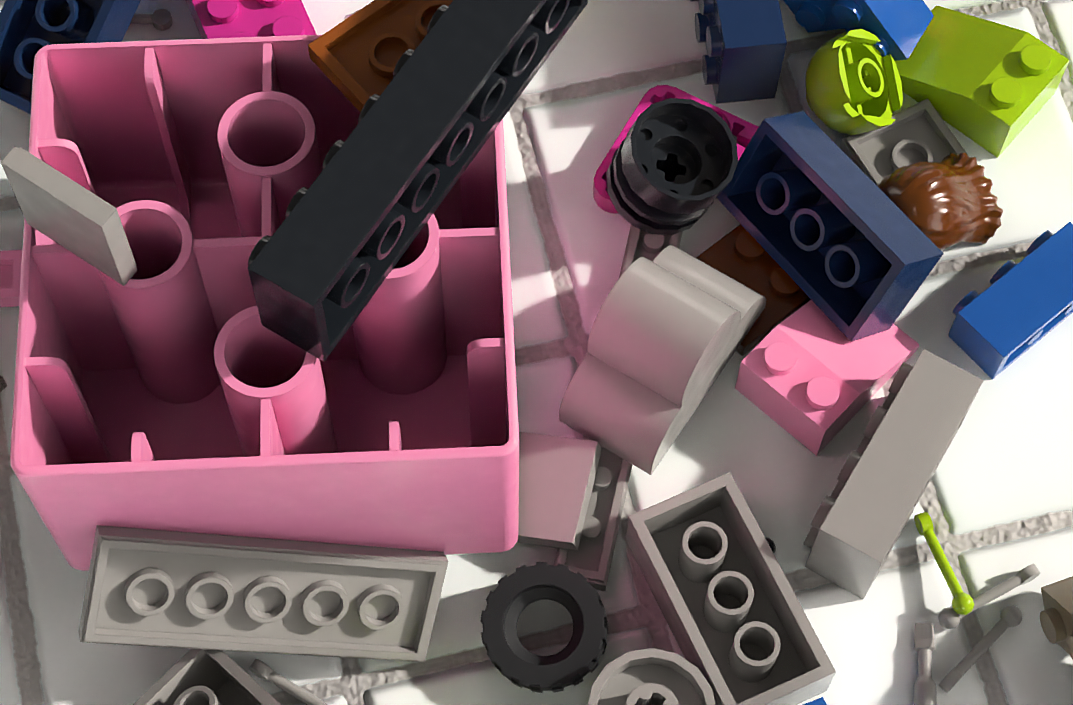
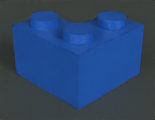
(894, 22)

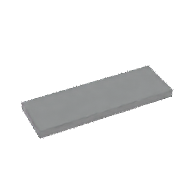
(260, 595)

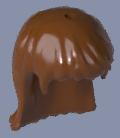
(946, 199)

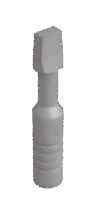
(924, 643)

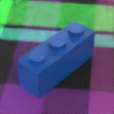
(1019, 305)

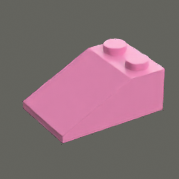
(817, 378)

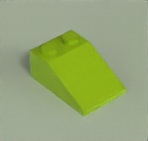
(981, 76)

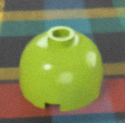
(853, 84)

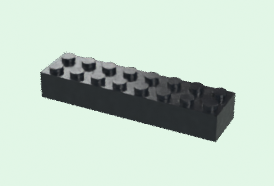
(399, 164)

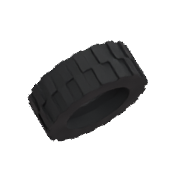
(537, 584)

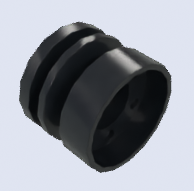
(671, 166)

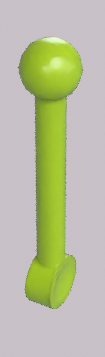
(961, 602)

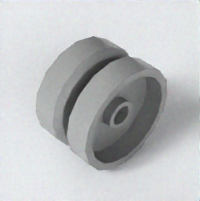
(651, 679)

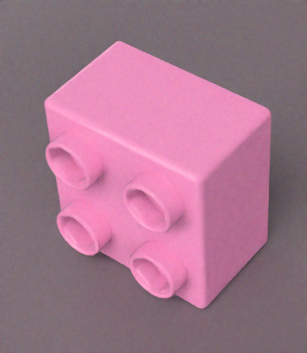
(171, 393)

